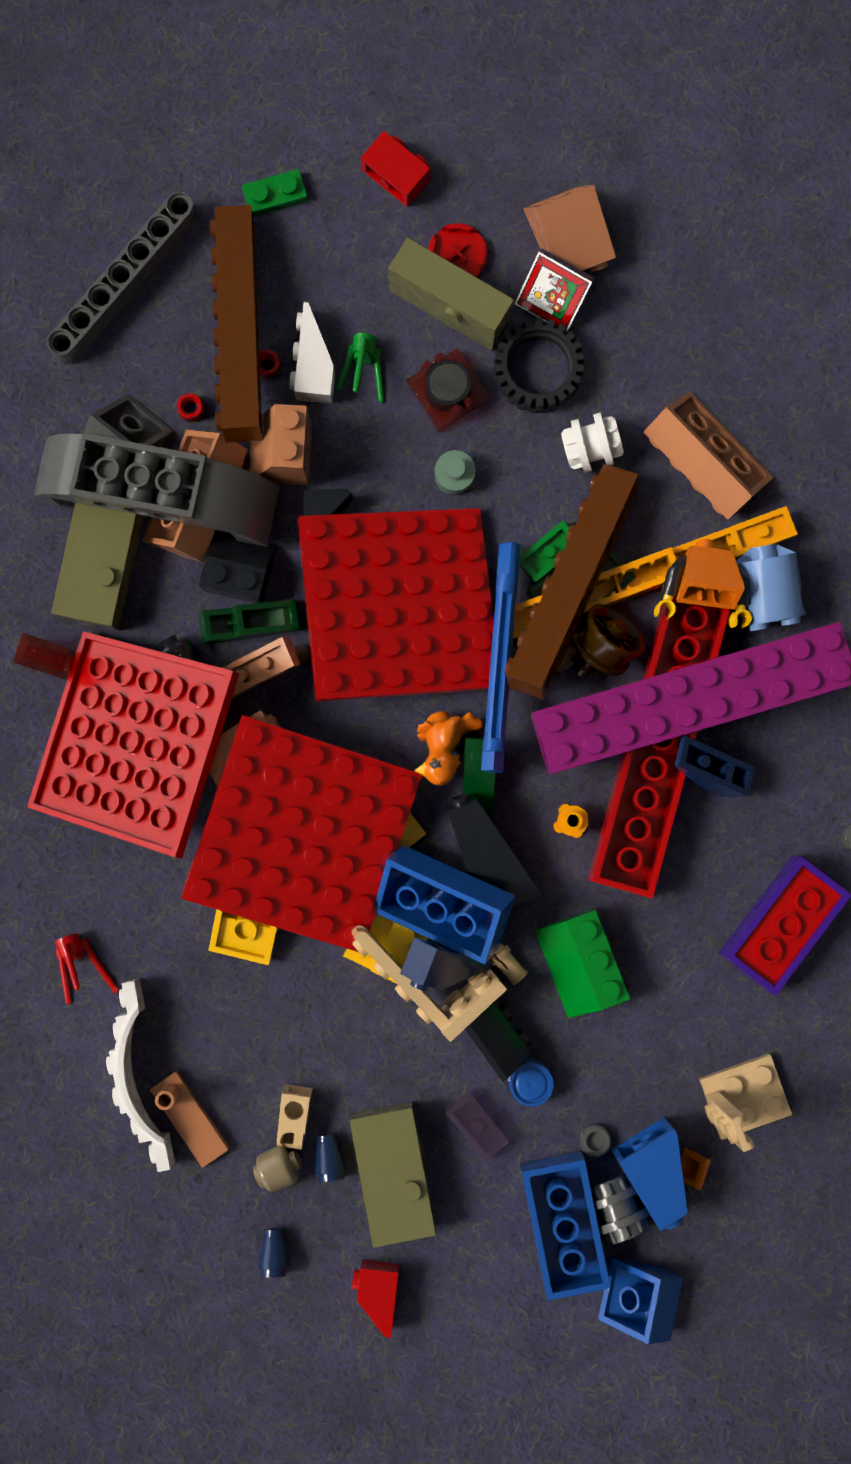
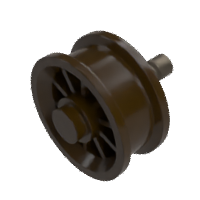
(607, 641)

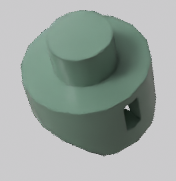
(454, 472)

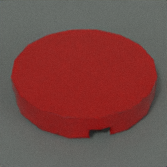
(461, 246)

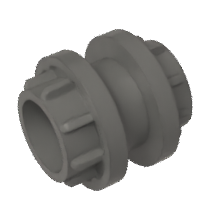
(619, 1209)

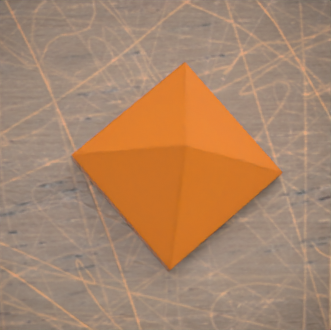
(694, 1168)

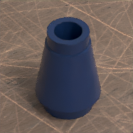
(329, 1159)
(273, 1255)

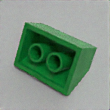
(582, 964)

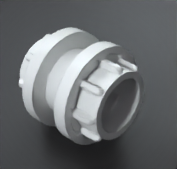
(592, 442)

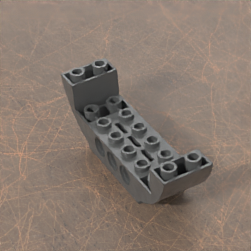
(156, 484)

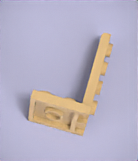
(460, 1006)
(744, 1099)

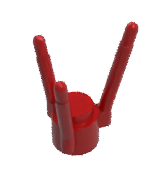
(70, 950)

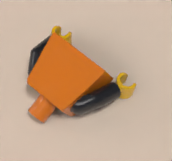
(707, 579)

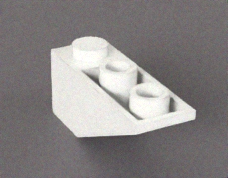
(314, 369)

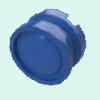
(531, 1083)

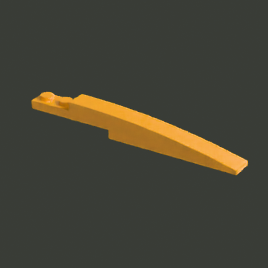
(652, 569)

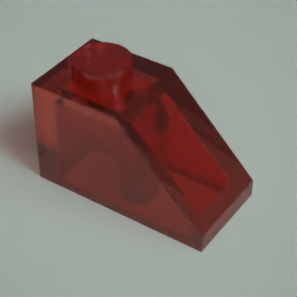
(43, 656)

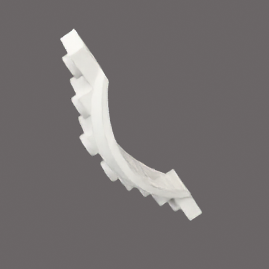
(125, 1090)

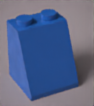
(655, 1171)

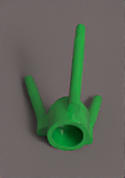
(363, 351)

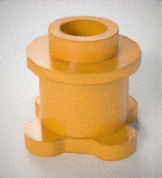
(562, 826)

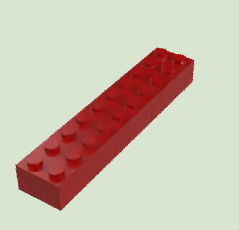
(646, 778)

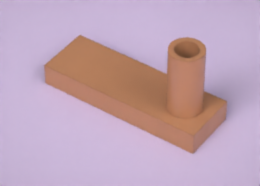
(267, 663)
(189, 1118)

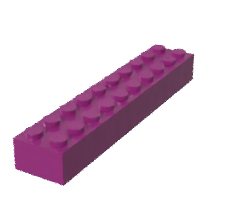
(693, 698)

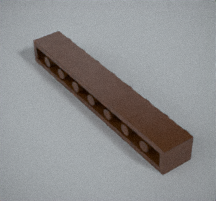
(237, 324)
(572, 581)

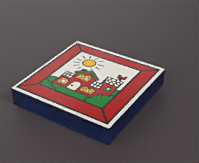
(554, 289)

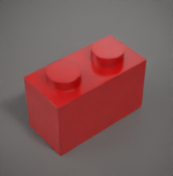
(396, 168)

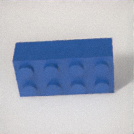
(443, 904)
(565, 1226)

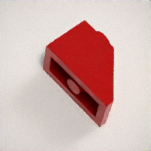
(377, 1292)

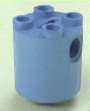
(773, 586)

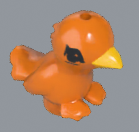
(442, 737)

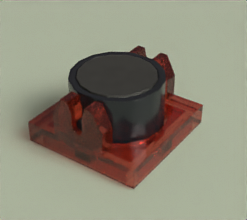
(447, 385)

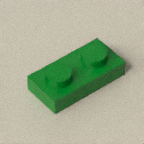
(275, 192)
(540, 557)

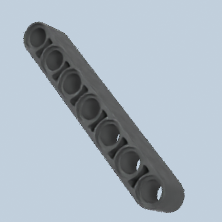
(124, 264)

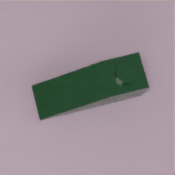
(474, 780)

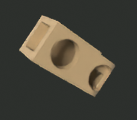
(293, 1116)

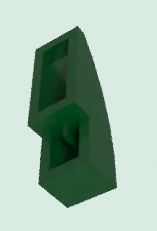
(247, 621)

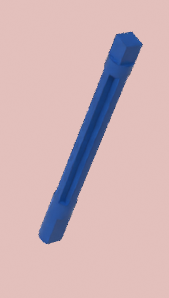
(501, 651)

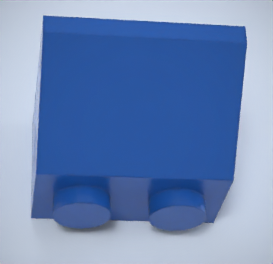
(641, 1300)

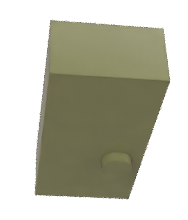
(449, 294)
(97, 566)
(392, 1174)

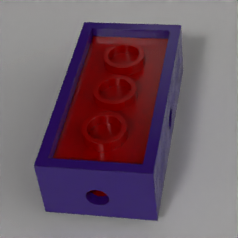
(784, 924)

